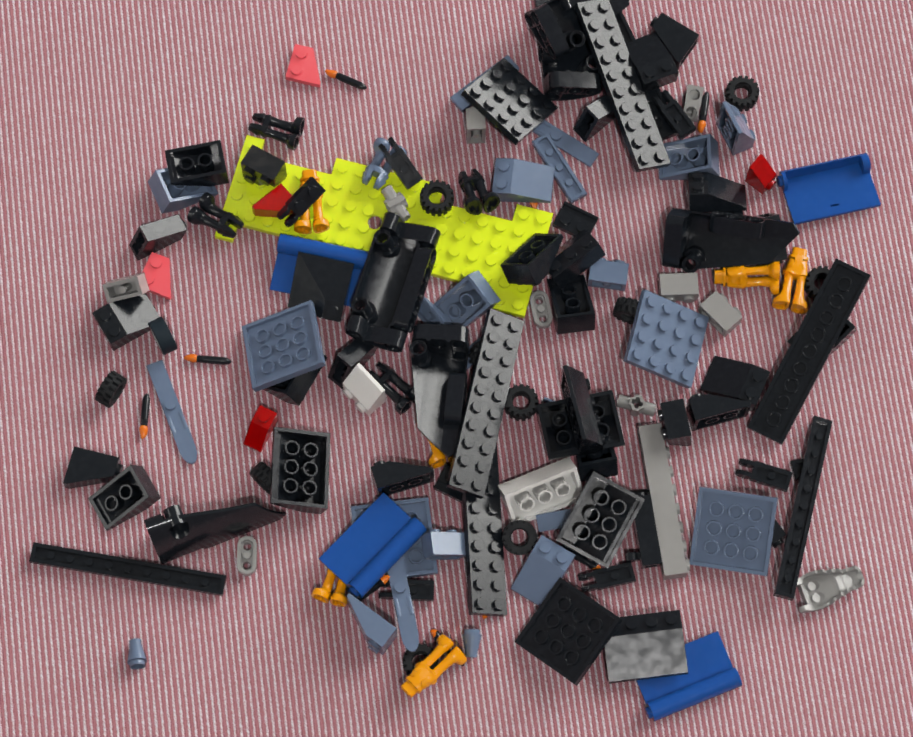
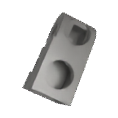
(693, 101)

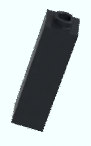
(646, 536)

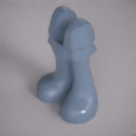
(374, 168)

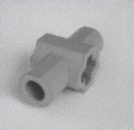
(395, 203)
(628, 403)

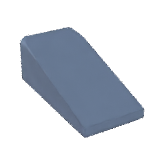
(431, 314)

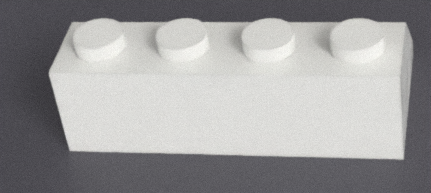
(541, 490)

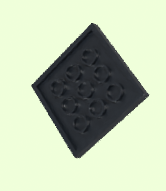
(509, 101)
(568, 631)

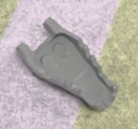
(825, 587)

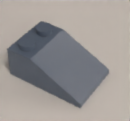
(734, 129)
(691, 156)
(523, 181)
(175, 197)
(468, 300)
(542, 570)
(375, 629)

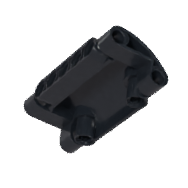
(393, 283)

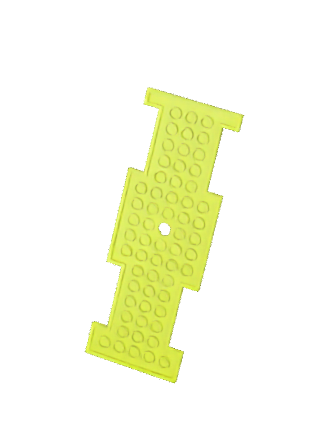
(465, 239)

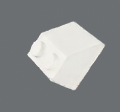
(363, 390)

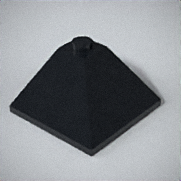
(324, 283)

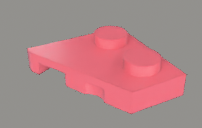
(303, 67)
(158, 275)

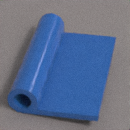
(288, 249)
(372, 545)
(707, 677)

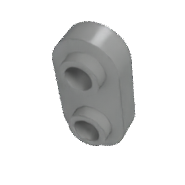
(541, 310)
(246, 556)

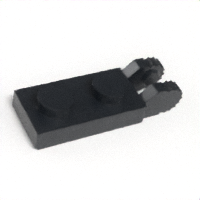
(674, 115)
(401, 165)
(301, 201)
(765, 474)
(608, 578)
(419, 590)

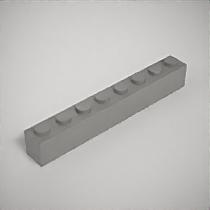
(662, 492)

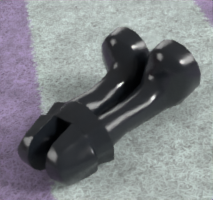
(295, 128)
(476, 182)
(207, 204)
(389, 375)

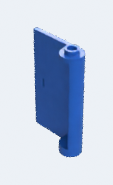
(836, 183)

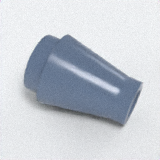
(471, 642)
(136, 654)

